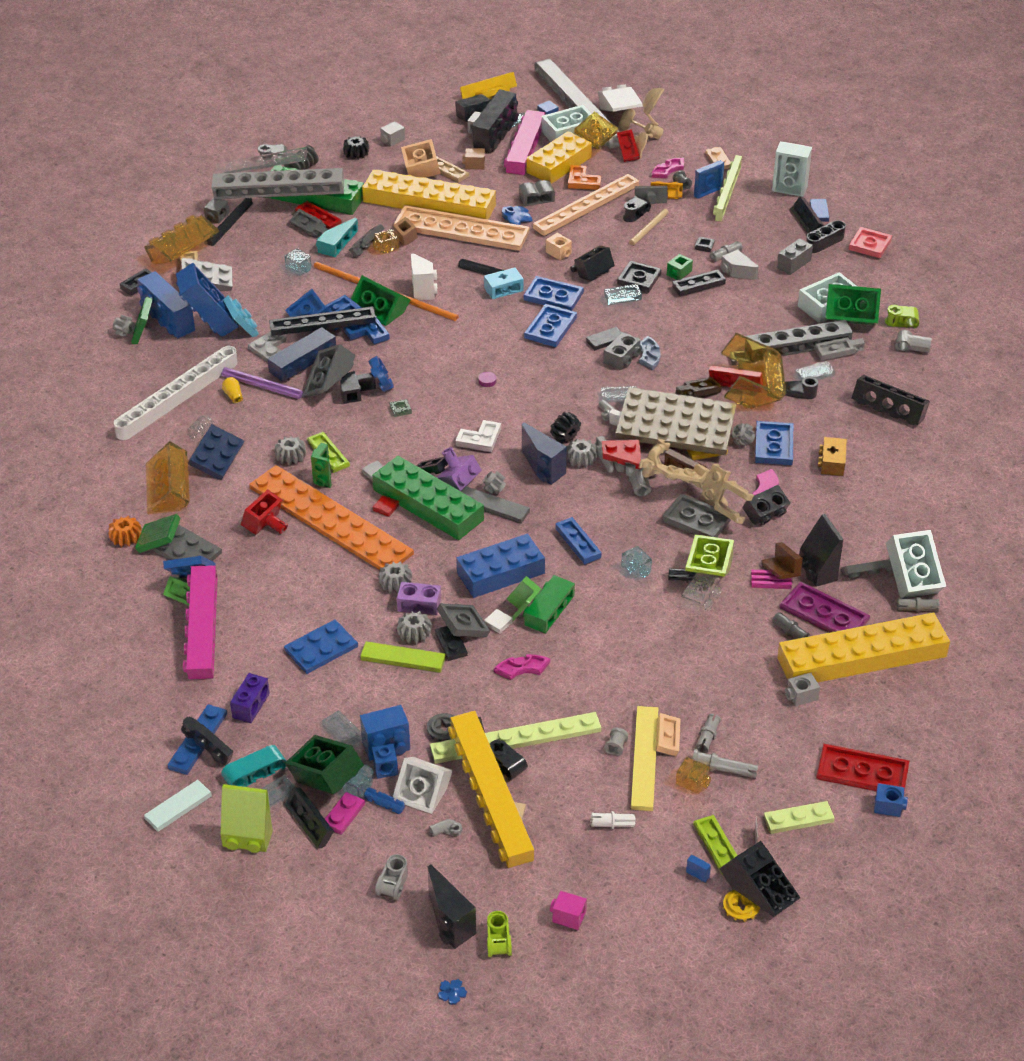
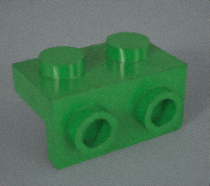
(321, 466)

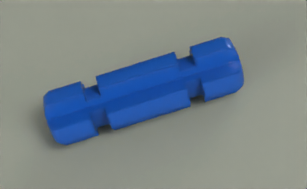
(384, 800)

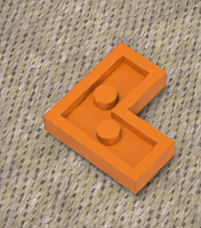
(579, 179)

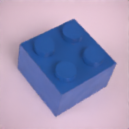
(385, 728)

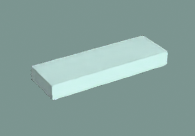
(177, 805)

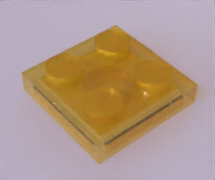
(596, 130)

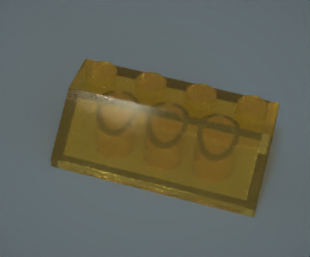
(180, 239)
(167, 480)

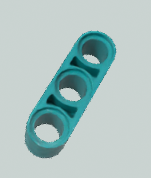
(254, 766)

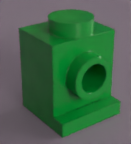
(679, 267)

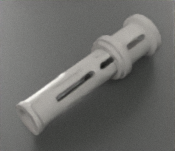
(726, 765)

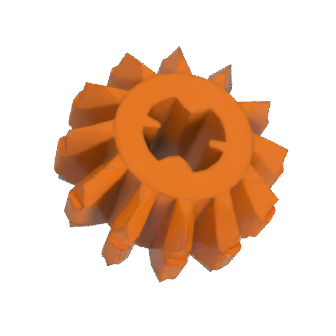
(124, 531)

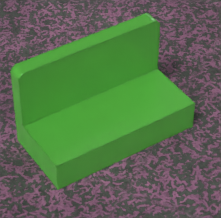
(177, 589)
(523, 595)

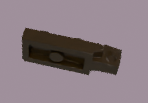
(699, 387)

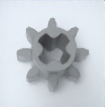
(123, 325)
(743, 434)
(494, 482)

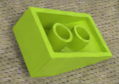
(710, 555)
(245, 818)

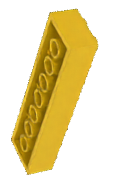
(402, 190)
(865, 648)

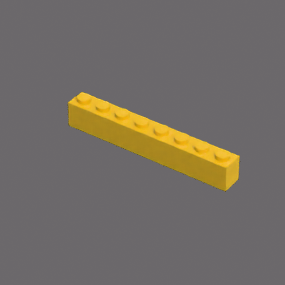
(491, 790)

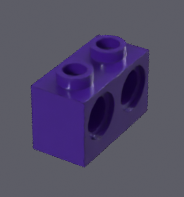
(249, 698)

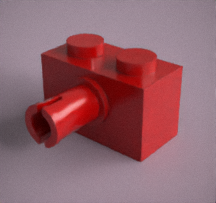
(263, 513)

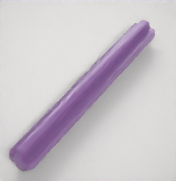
(262, 383)

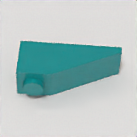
(336, 238)

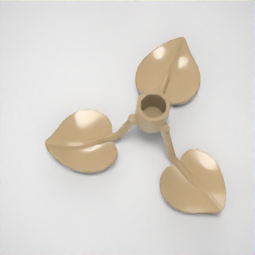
(651, 129)

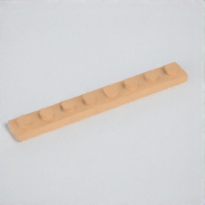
(585, 205)

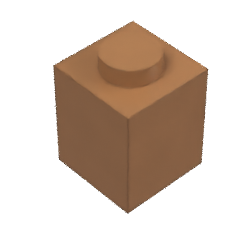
(474, 158)
(405, 231)

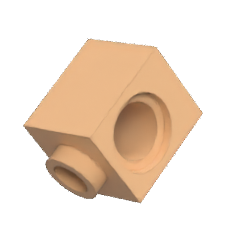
(558, 246)

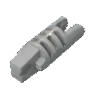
(608, 464)

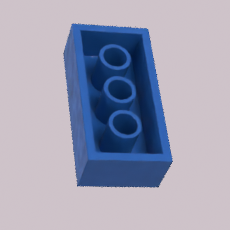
(205, 299)
(166, 305)
(500, 565)

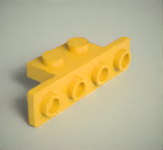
(490, 86)

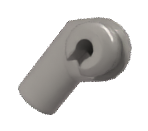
(606, 407)
(446, 826)

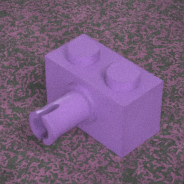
(460, 469)

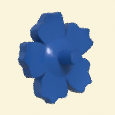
(452, 991)

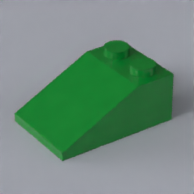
(853, 304)

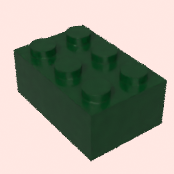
(324, 764)

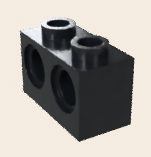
(764, 502)

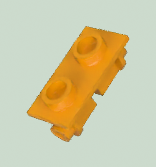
(673, 189)

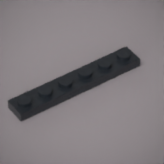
(325, 320)

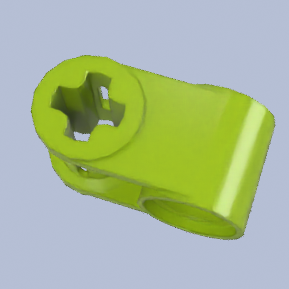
(903, 316)
(498, 937)

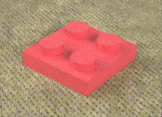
(870, 242)

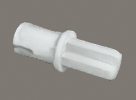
(612, 820)

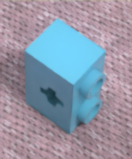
(503, 283)

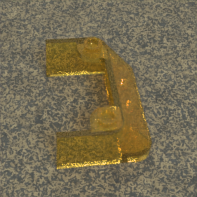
(758, 358)

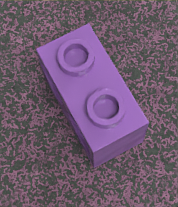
(418, 598)

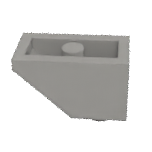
(739, 265)

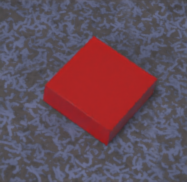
(386, 506)

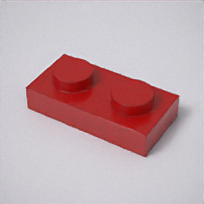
(627, 145)

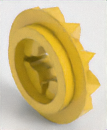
(732, 909)

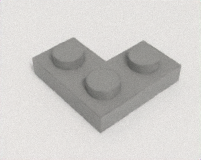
(266, 345)

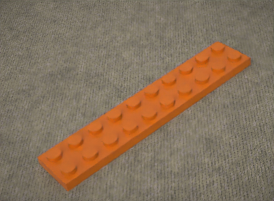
(332, 519)

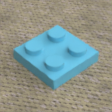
(241, 316)

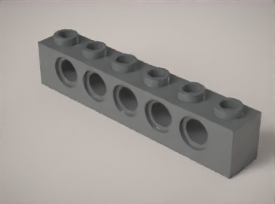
(803, 338)

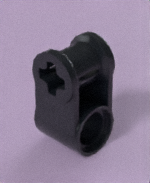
(635, 209)
(508, 759)

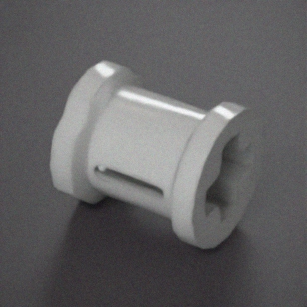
(617, 739)

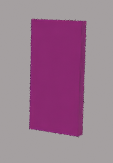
(822, 609)

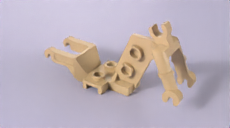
(711, 481)

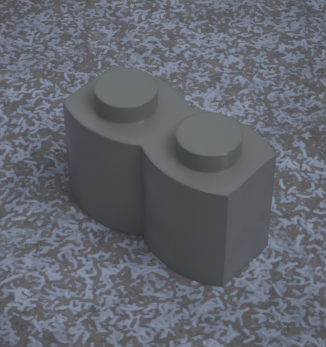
(536, 193)

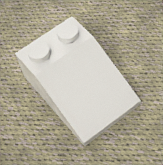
(618, 98)

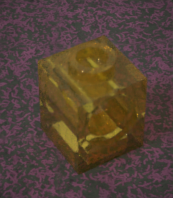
(386, 241)
(693, 775)

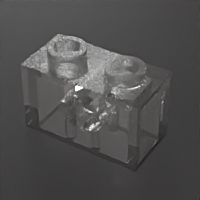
(700, 593)

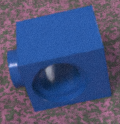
(385, 761)
(890, 800)

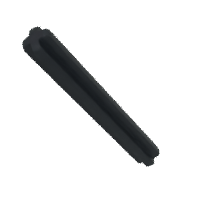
(230, 220)

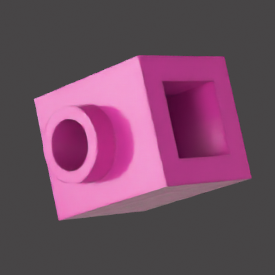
(568, 910)

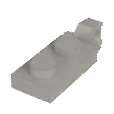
(838, 348)

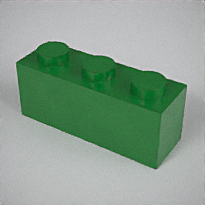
(549, 604)

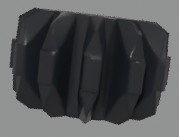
(356, 147)
(565, 427)

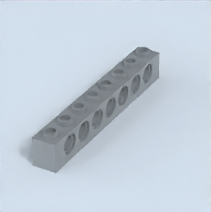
(278, 183)

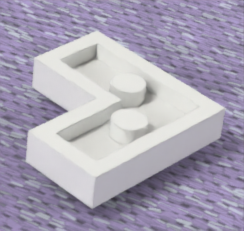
(482, 440)

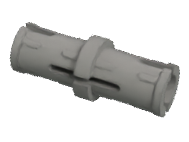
(717, 255)
(918, 604)
(708, 733)

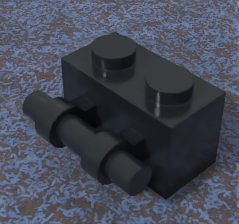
(593, 263)

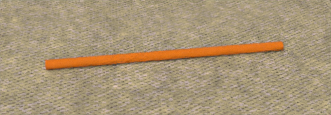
(415, 302)

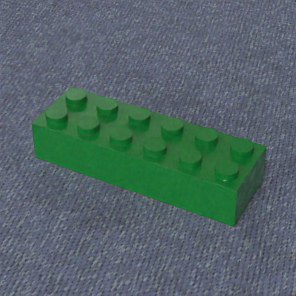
(342, 203)
(428, 497)

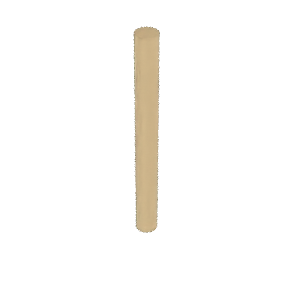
(648, 227)

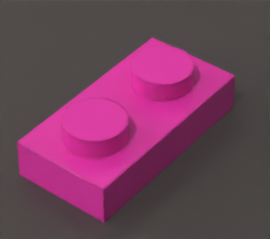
(344, 812)

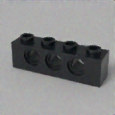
(917, 405)

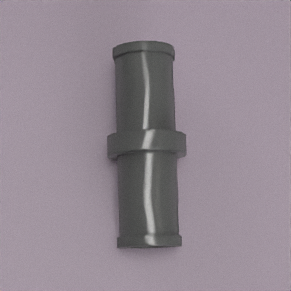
(789, 627)

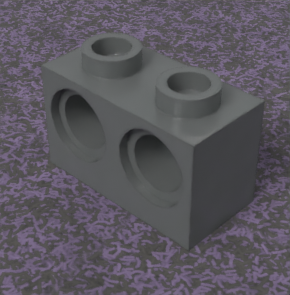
(622, 351)

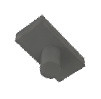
(652, 194)

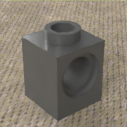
(216, 210)

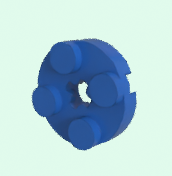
(379, 371)

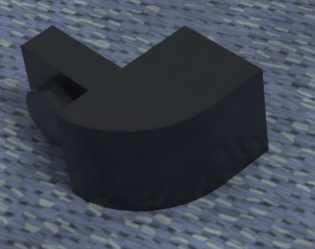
(354, 384)

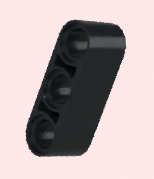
(826, 236)

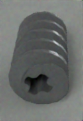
(311, 159)

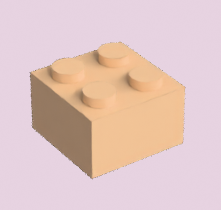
(421, 159)

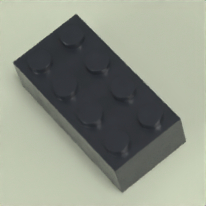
(495, 121)

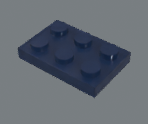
(216, 452)

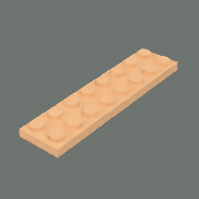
(466, 228)

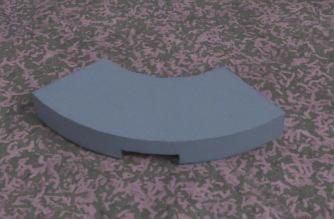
(651, 353)

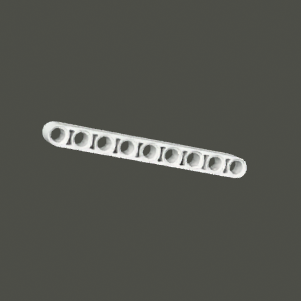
(174, 393)

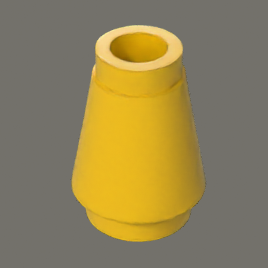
(232, 389)

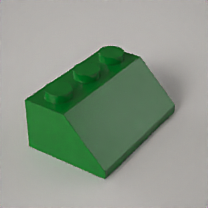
(385, 302)

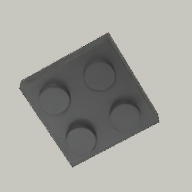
(463, 620)

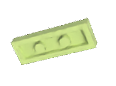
(798, 817)

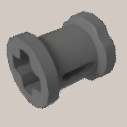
(680, 177)

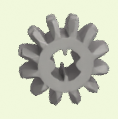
(290, 450)
(581, 453)
(393, 574)
(414, 627)

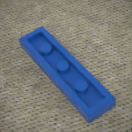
(189, 751)

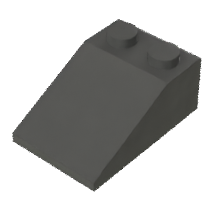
(327, 369)

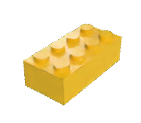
(556, 157)

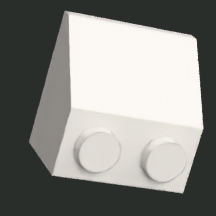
(423, 278)
(421, 784)

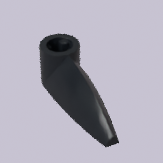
(802, 389)

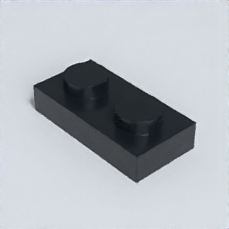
(130, 285)
(433, 465)
(451, 645)

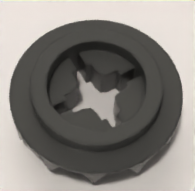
(434, 726)

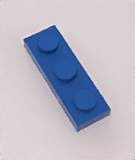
(578, 540)

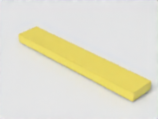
(644, 759)

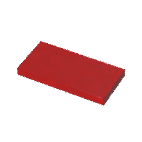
(861, 768)

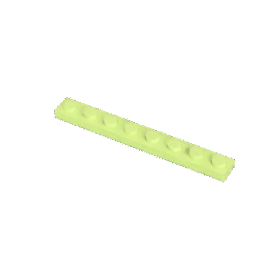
(527, 735)

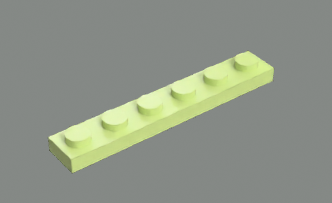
(727, 189)

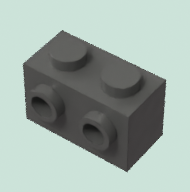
(794, 256)

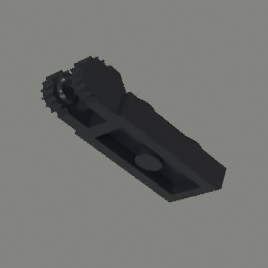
(207, 740)

